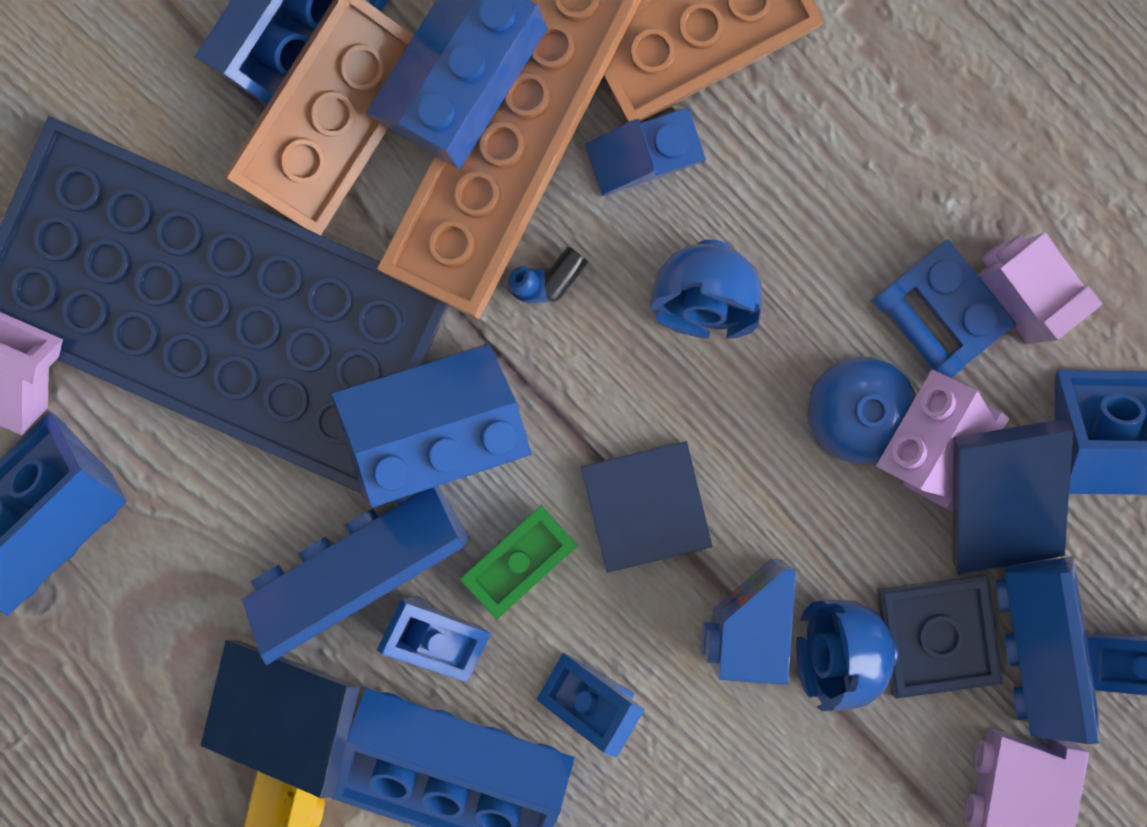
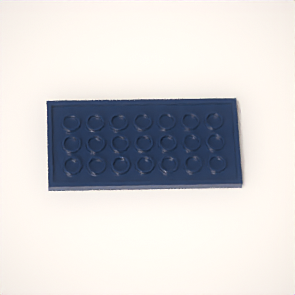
(202, 298)

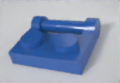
(957, 302)

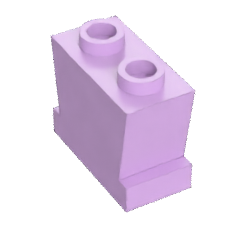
(1037, 288)
(24, 372)
(924, 442)
(1026, 783)

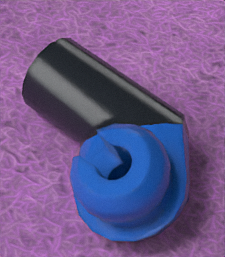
(547, 283)

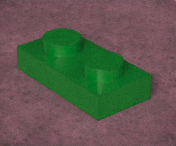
(518, 562)

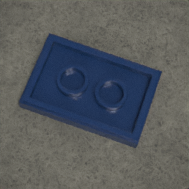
(1011, 495)
(280, 718)

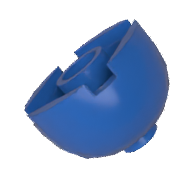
(707, 289)
(858, 408)
(845, 654)

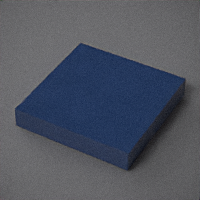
(646, 506)
(942, 635)

